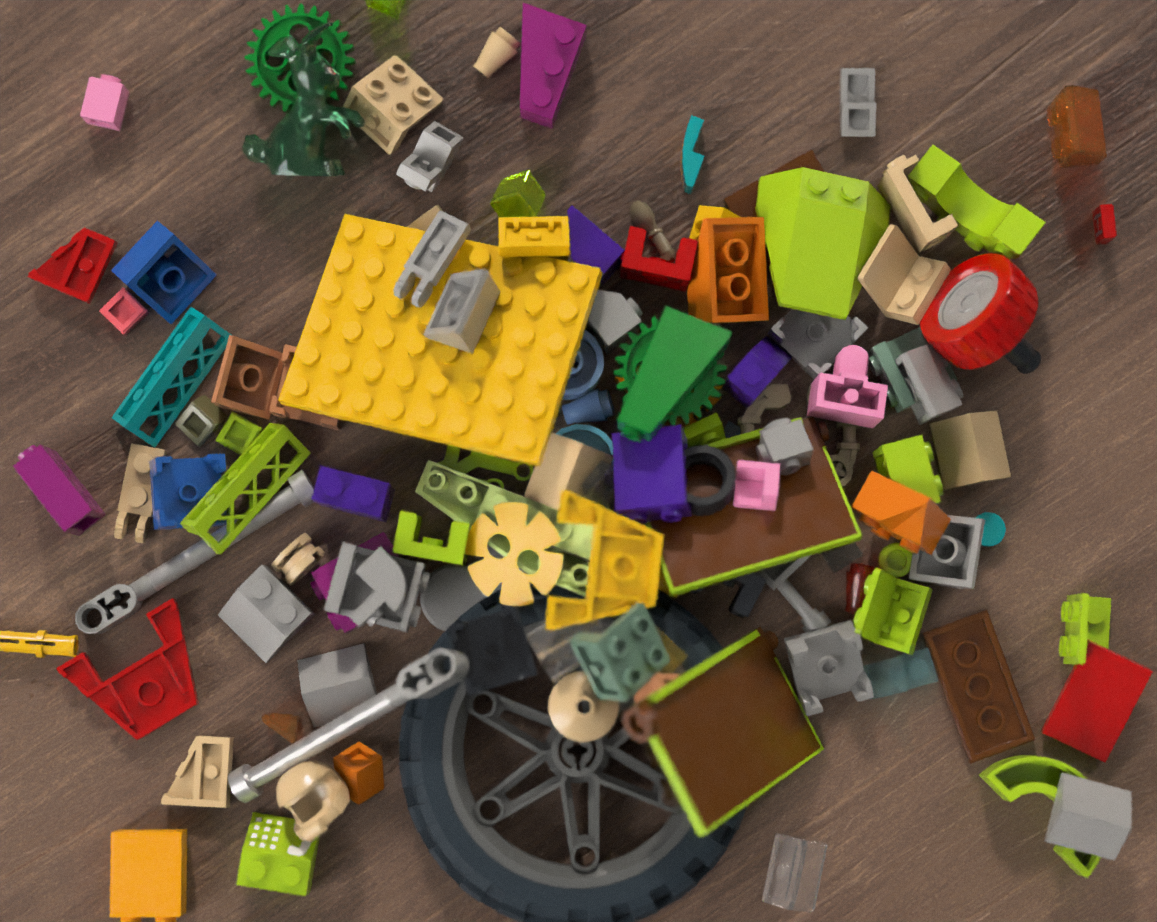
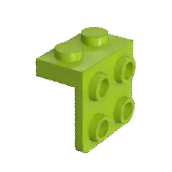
(892, 611)

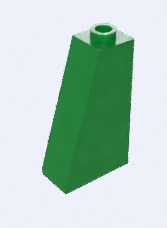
(672, 367)

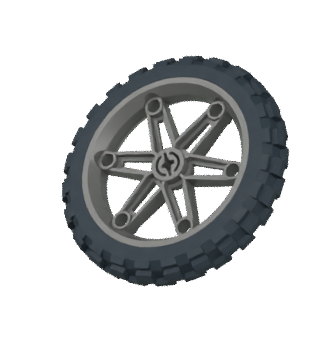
(496, 869)

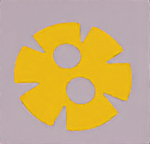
(535, 536)

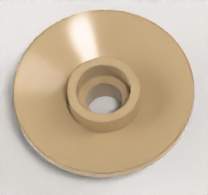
(569, 720)

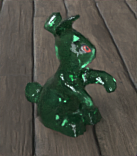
(299, 137)

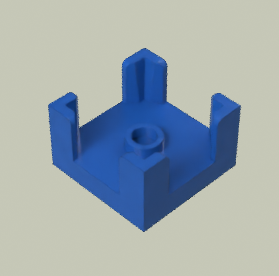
(180, 485)

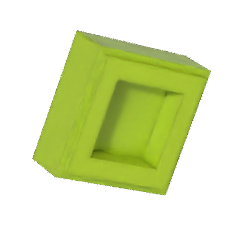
(238, 433)

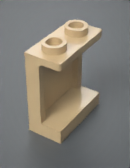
(908, 208)

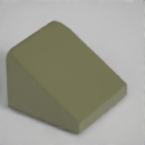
(201, 420)

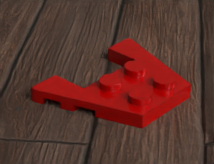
(148, 690)

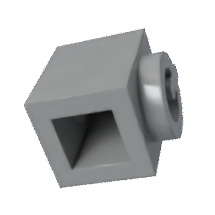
(784, 444)

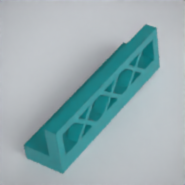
(162, 372)

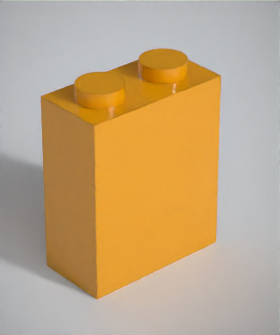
(148, 874)

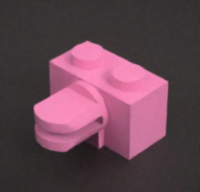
(847, 393)

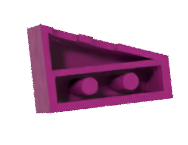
(547, 62)

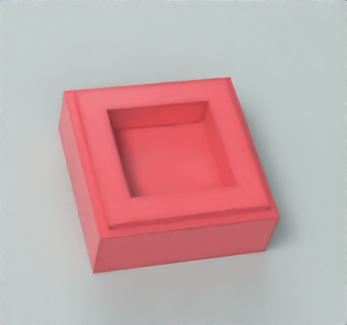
(124, 311)

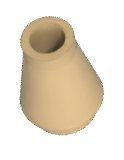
(496, 52)

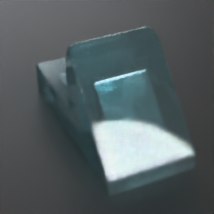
(901, 673)

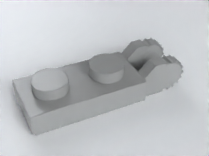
(432, 257)

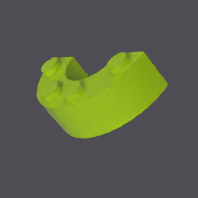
(979, 216)
(1039, 774)

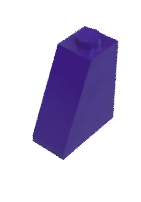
(756, 371)

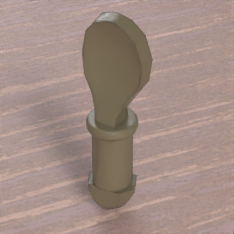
(644, 218)

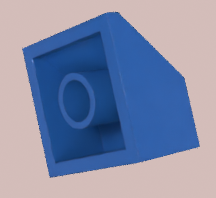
(164, 272)

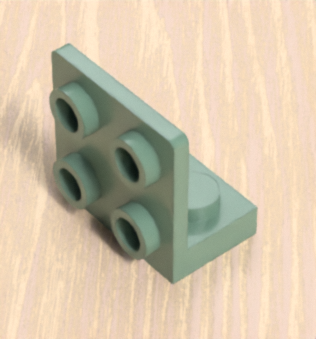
(622, 656)

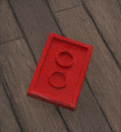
(1097, 701)

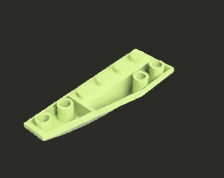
(467, 498)

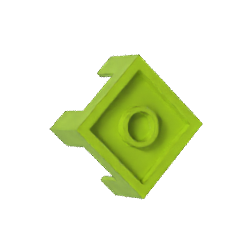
(407, 540)

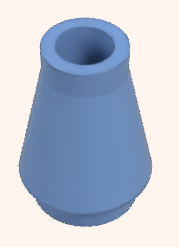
(589, 408)

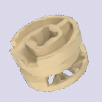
(302, 557)

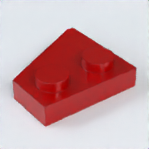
(77, 266)

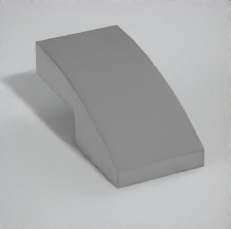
(857, 102)

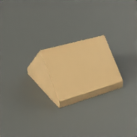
(970, 449)
(563, 468)

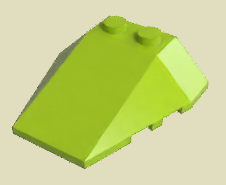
(819, 237)

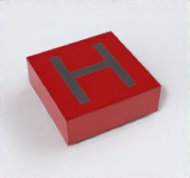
(1104, 224)

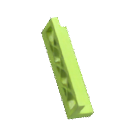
(237, 478)

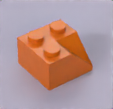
(900, 513)

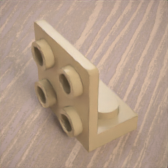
(392, 102)
(900, 279)

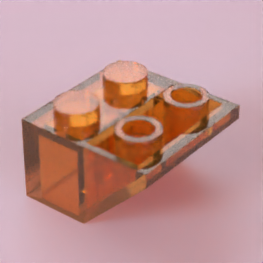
(1077, 127)

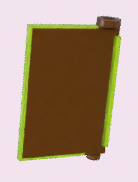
(736, 541)
(726, 729)

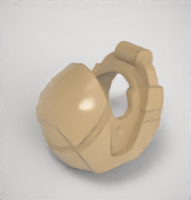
(313, 795)

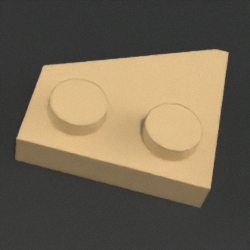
(204, 774)

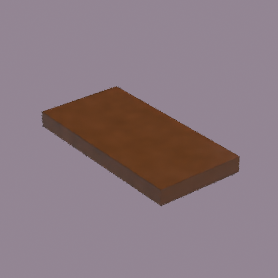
(978, 686)

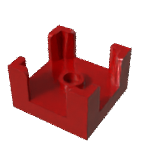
(654, 269)

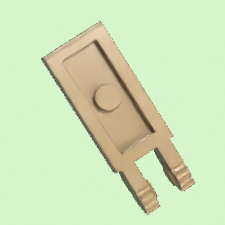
(136, 492)

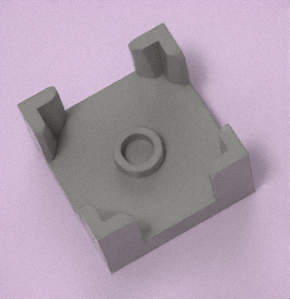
(815, 338)
(827, 665)

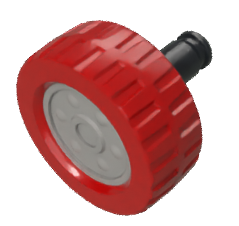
(983, 315)

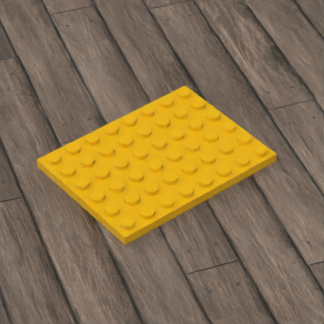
(374, 367)

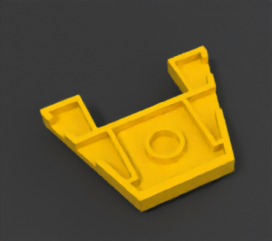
(621, 564)

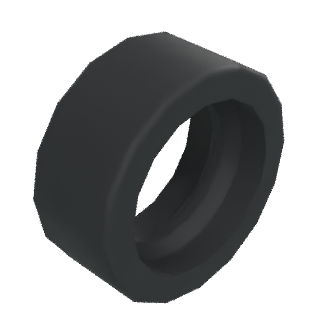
(716, 458)

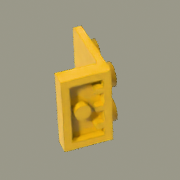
(534, 237)

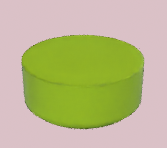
(895, 560)

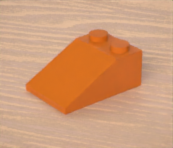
(729, 272)

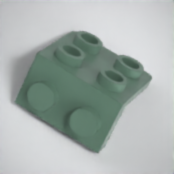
(883, 364)

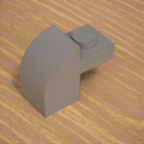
(430, 157)
(387, 581)

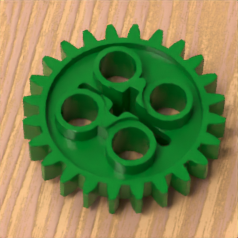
(287, 25)
(634, 357)

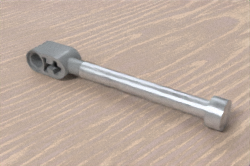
(297, 492)
(248, 781)

